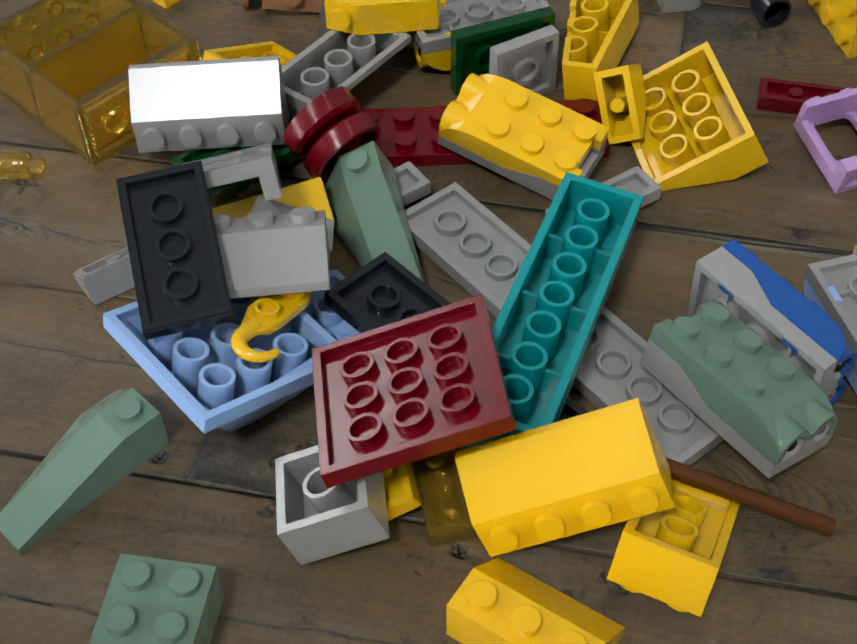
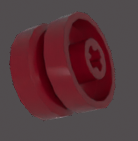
(329, 129)

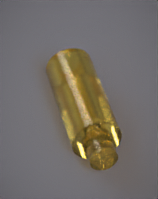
(20, 165)

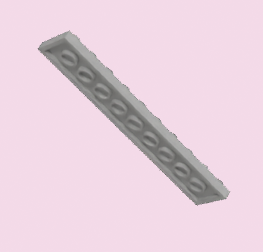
(486, 259)

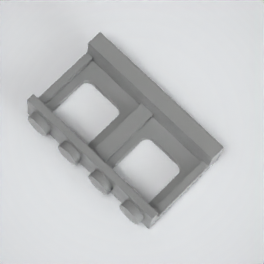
(244, 165)

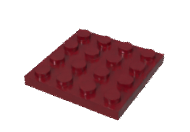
(408, 391)

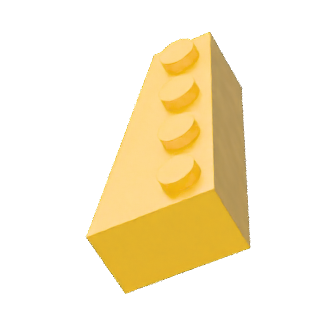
(595, 42)

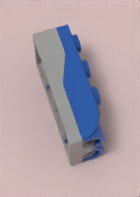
(776, 313)

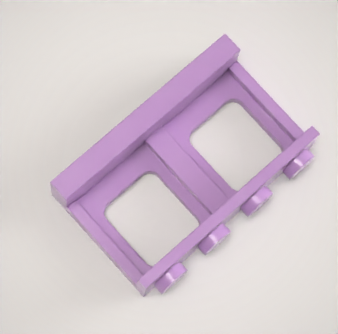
(820, 110)

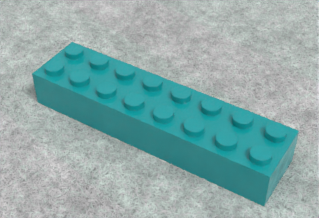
(561, 297)

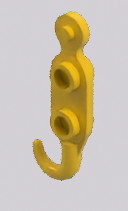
(265, 318)

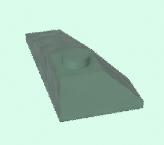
(370, 208)
(83, 465)

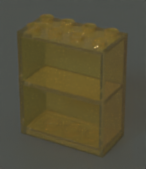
(71, 65)

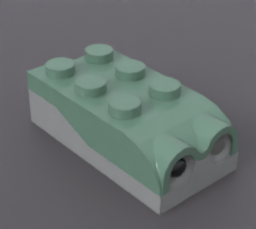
(740, 387)

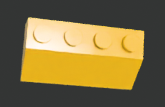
(565, 478)

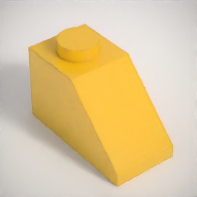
(622, 102)

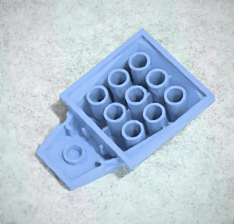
(211, 380)

